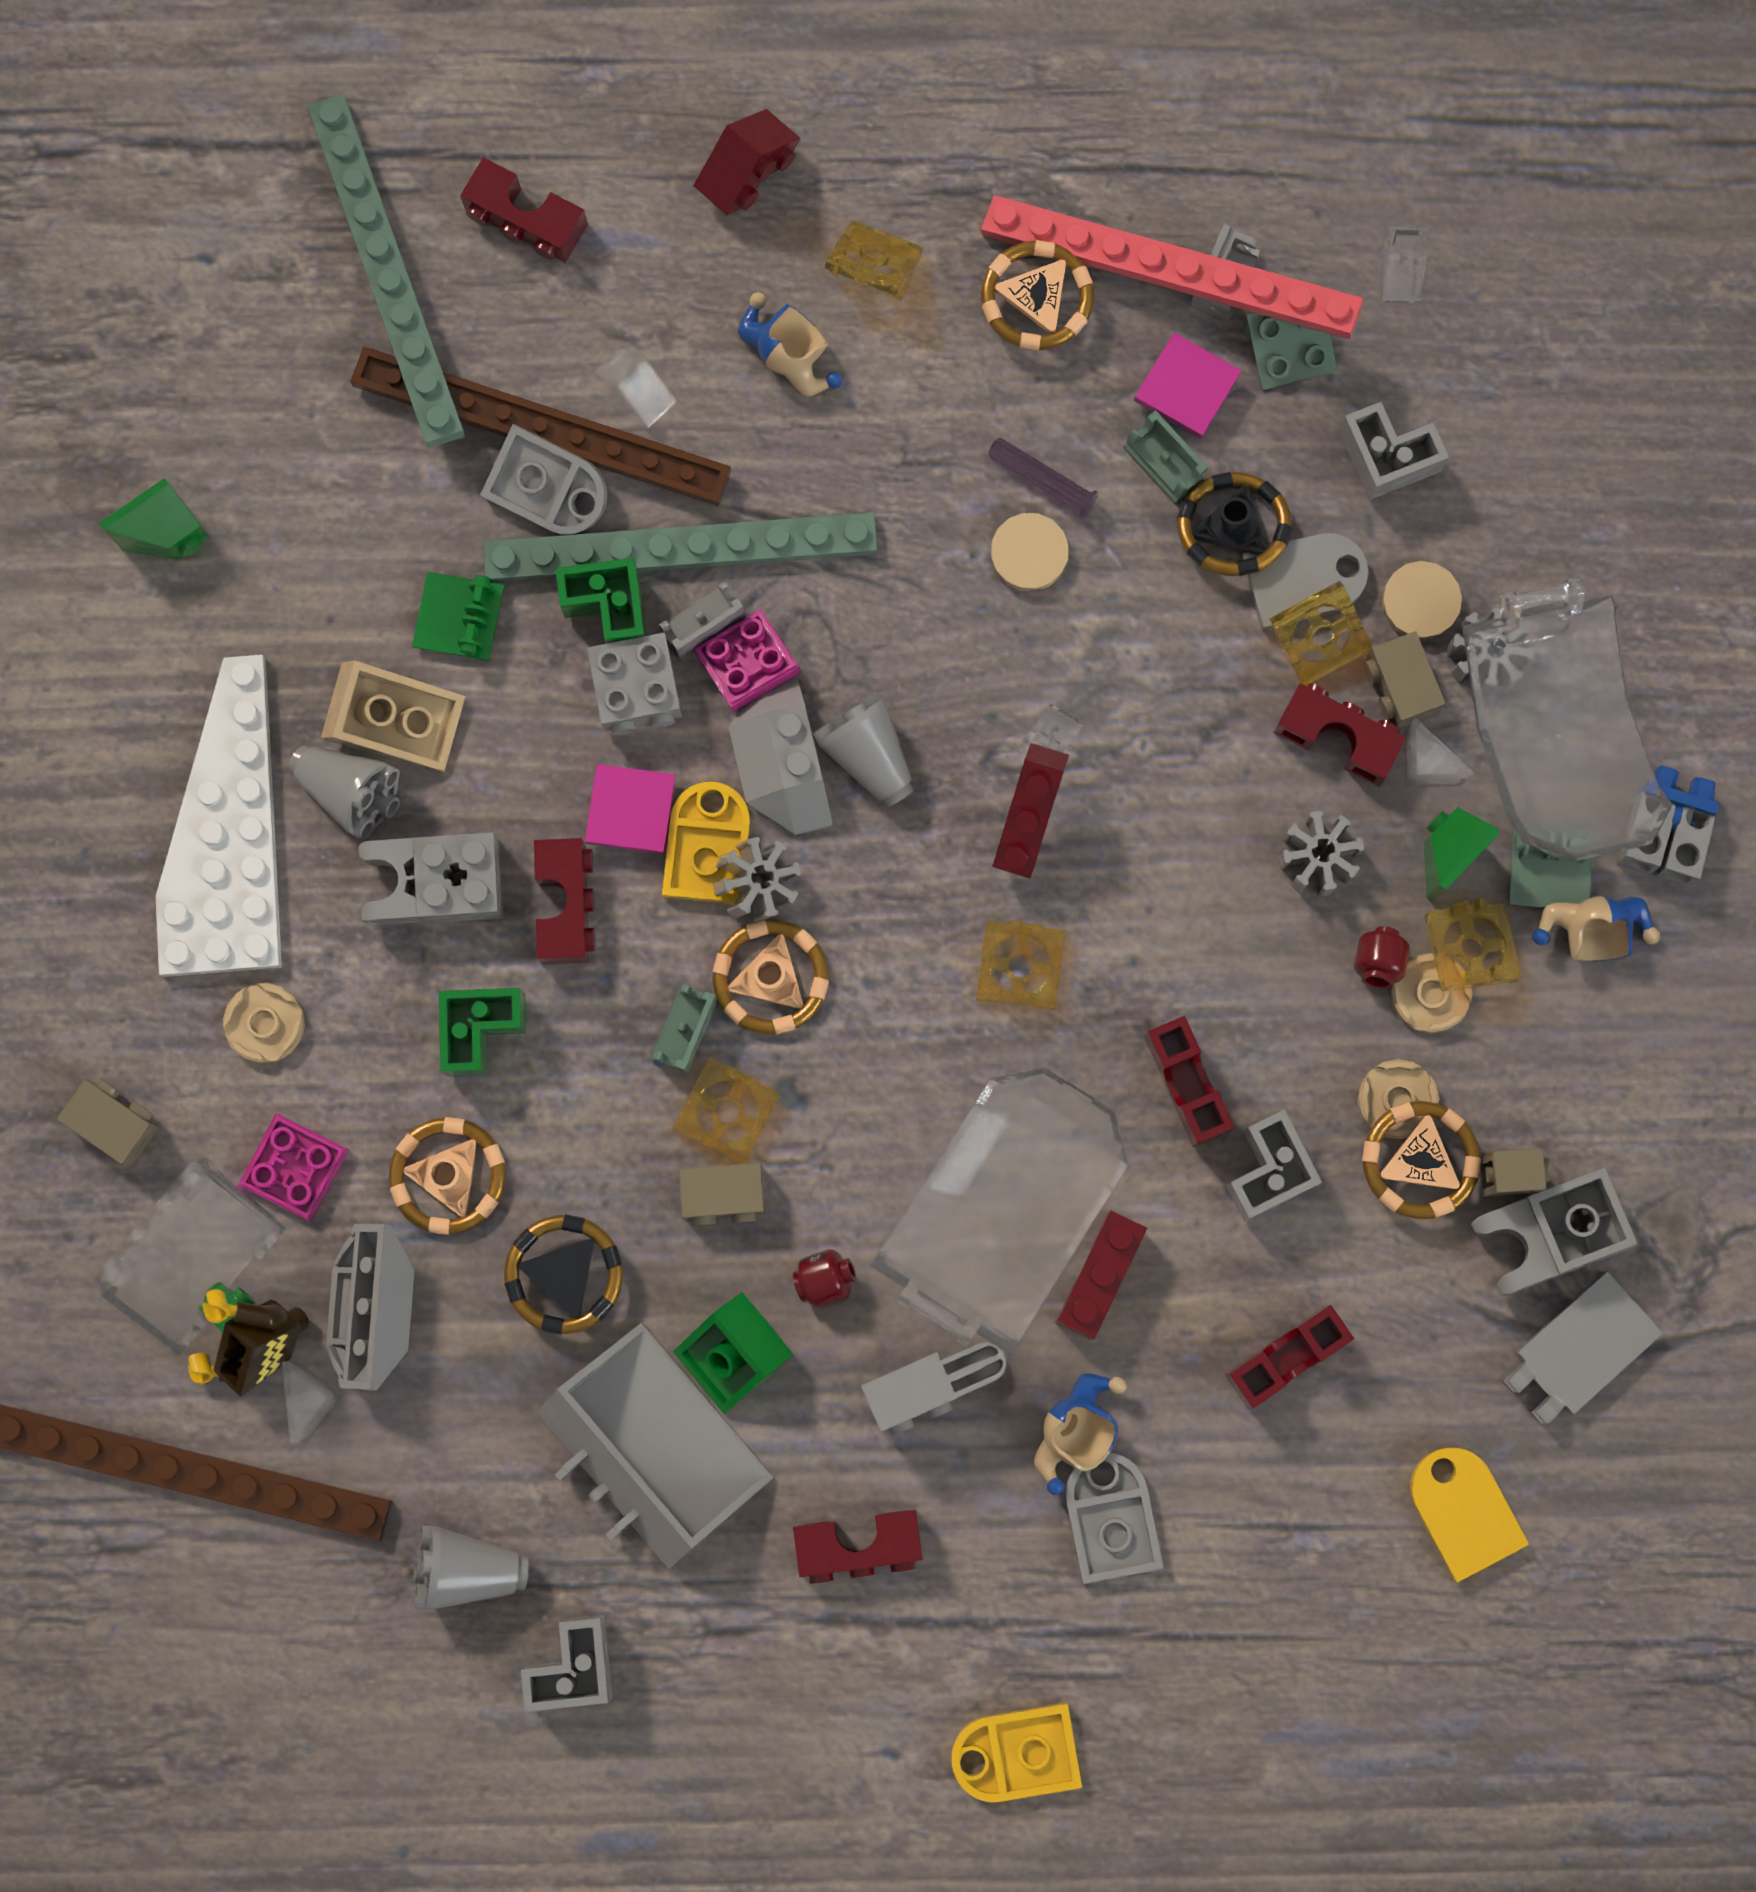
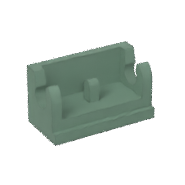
(1165, 457)
(684, 1028)

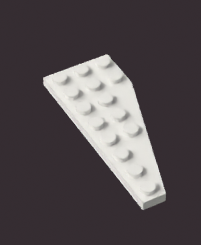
(221, 868)

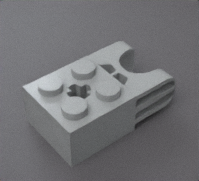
(425, 882)
(1547, 1235)
(931, 1385)

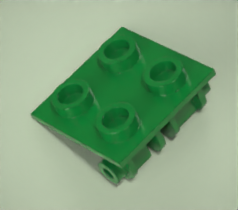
(458, 615)

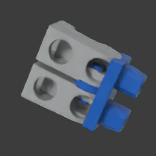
(1685, 835)

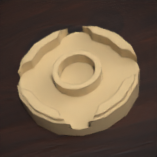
(1029, 552)
(1422, 600)
(1422, 1003)
(263, 1023)
(1392, 1085)

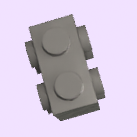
(634, 684)

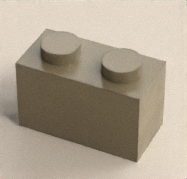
(1404, 680)
(108, 1122)
(1514, 1173)
(722, 1192)

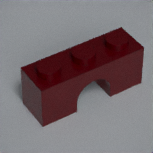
(549, 229)
(1372, 742)
(1030, 810)
(566, 936)
(1187, 1082)
(1101, 1275)
(1289, 1356)
(822, 1553)

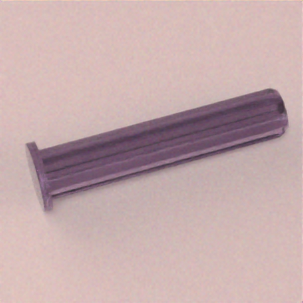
(1043, 476)

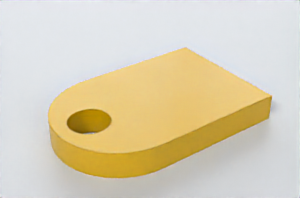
(699, 841)
(1465, 1514)
(1023, 1754)

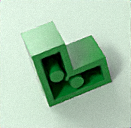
(607, 590)
(466, 1021)

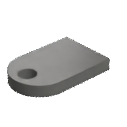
(543, 483)
(1303, 571)
(1112, 1523)

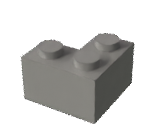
(1388, 460)
(1283, 1170)
(582, 1675)

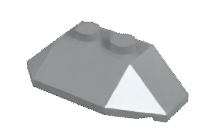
(780, 760)
(369, 1307)

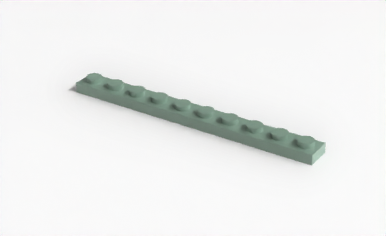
(386, 271)
(685, 546)

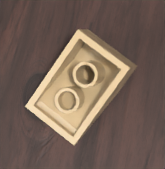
(392, 716)

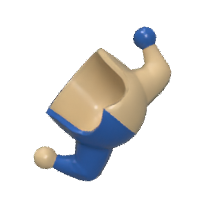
(788, 345)
(1598, 926)
(1078, 1430)

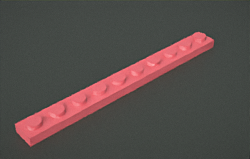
(1177, 267)

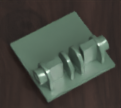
(1288, 350)
(1543, 880)

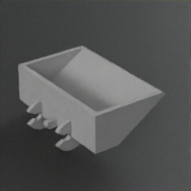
(653, 1445)

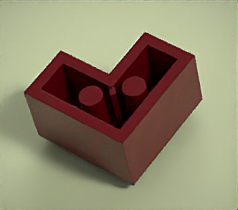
(743, 158)

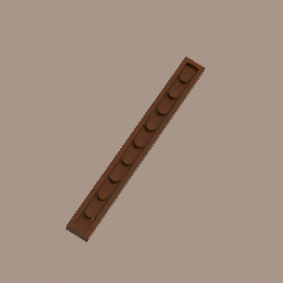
(593, 441)
(193, 1473)

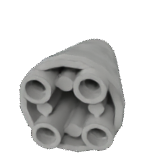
(868, 749)
(348, 786)
(464, 1570)

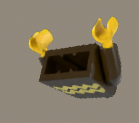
(251, 1342)

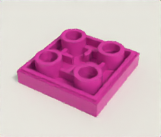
(1187, 385)
(747, 660)
(630, 809)
(293, 1167)

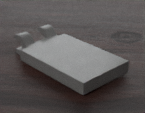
(1583, 1348)

